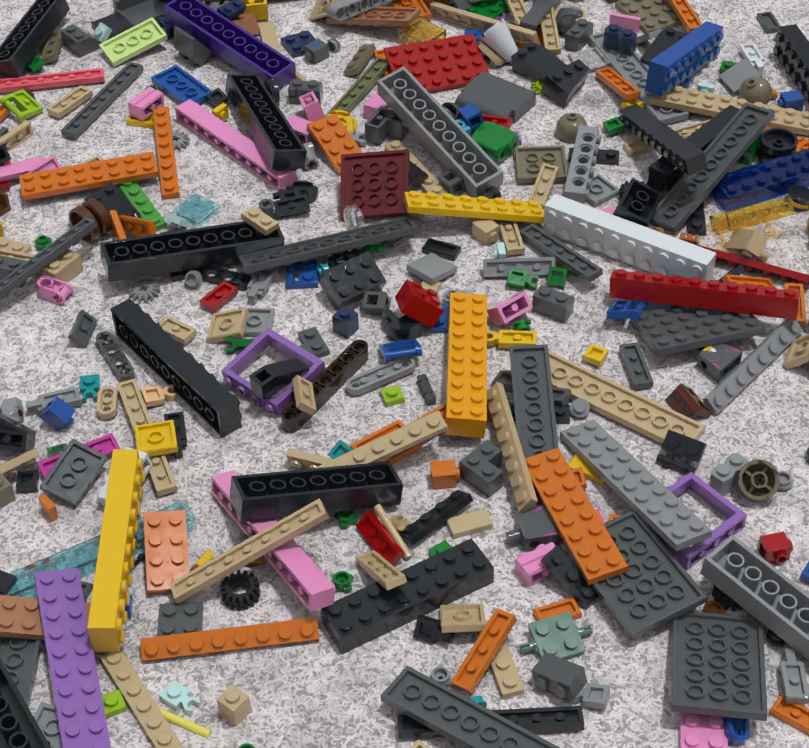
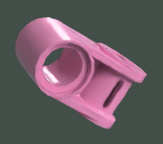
(54, 289)

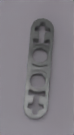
(111, 358)

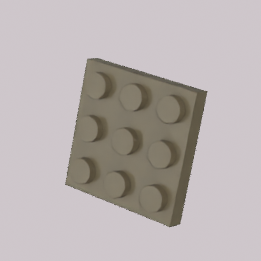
(531, 158)

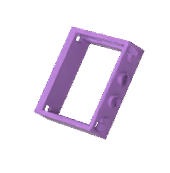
(282, 345)
(735, 520)

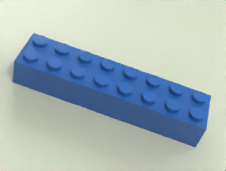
(683, 58)

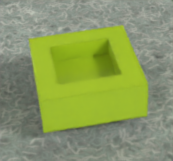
(392, 395)
(113, 703)

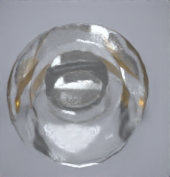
(353, 217)

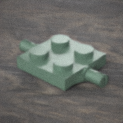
(556, 636)

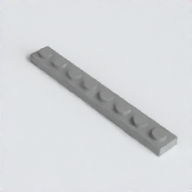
(752, 365)

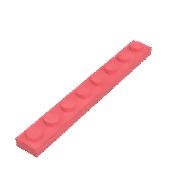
(52, 80)

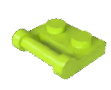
(23, 101)

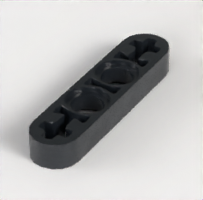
(238, 279)

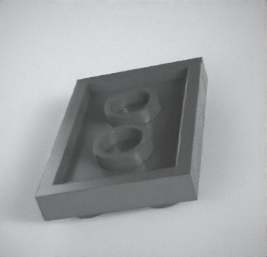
(73, 473)

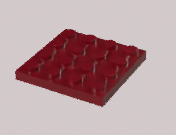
(375, 182)

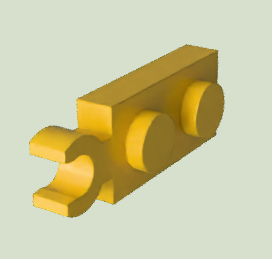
(511, 338)

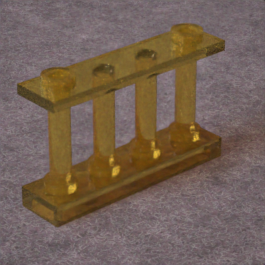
(752, 215)

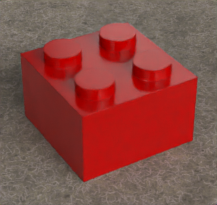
(419, 303)

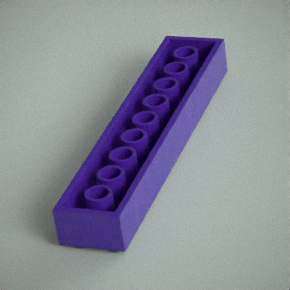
(230, 41)

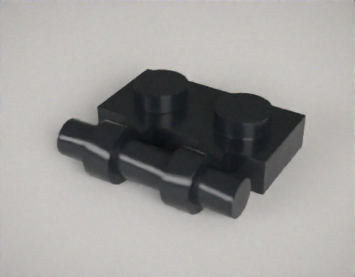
(291, 206)
(682, 446)

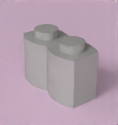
(725, 475)

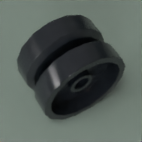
(776, 143)

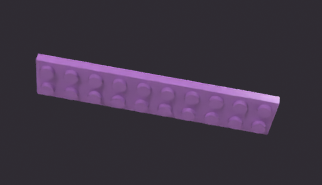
(71, 660)

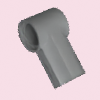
(311, 161)

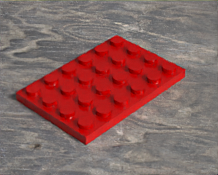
(439, 62)

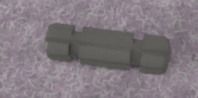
(426, 389)

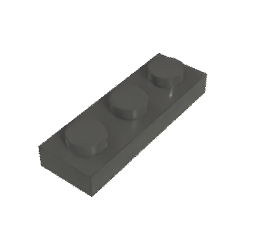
(636, 366)

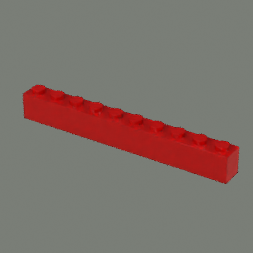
(705, 294)

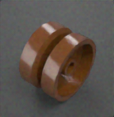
(94, 210)

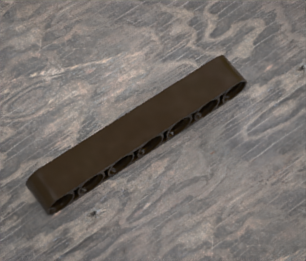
(327, 384)

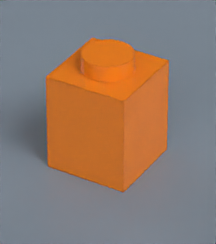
(444, 474)

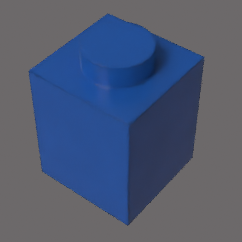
(791, 99)
(471, 116)
(57, 413)

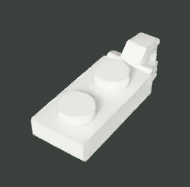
(753, 55)

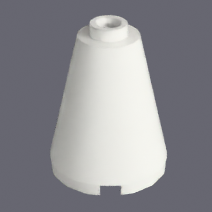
(500, 40)

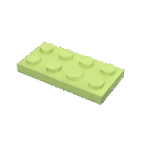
(133, 41)

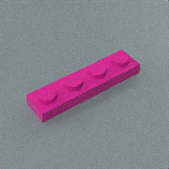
(103, 445)

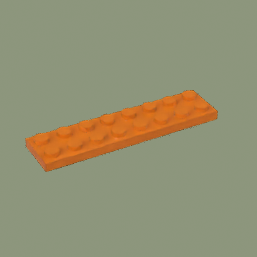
(88, 176)
(575, 517)

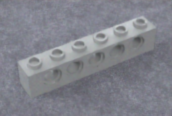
(581, 164)

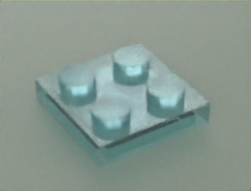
(197, 210)

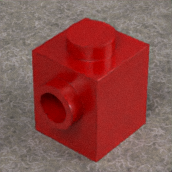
(775, 547)

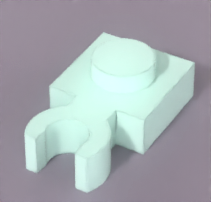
(178, 696)

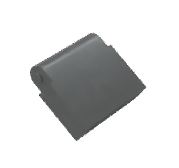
(497, 97)

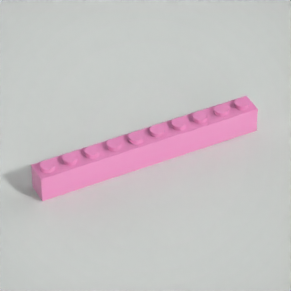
(232, 143)
(288, 559)

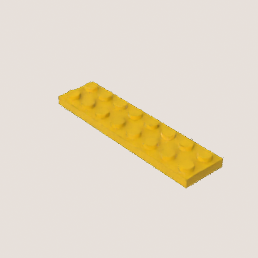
(473, 207)

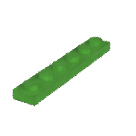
(142, 204)

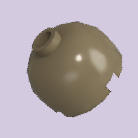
(756, 90)
(568, 127)
(758, 479)

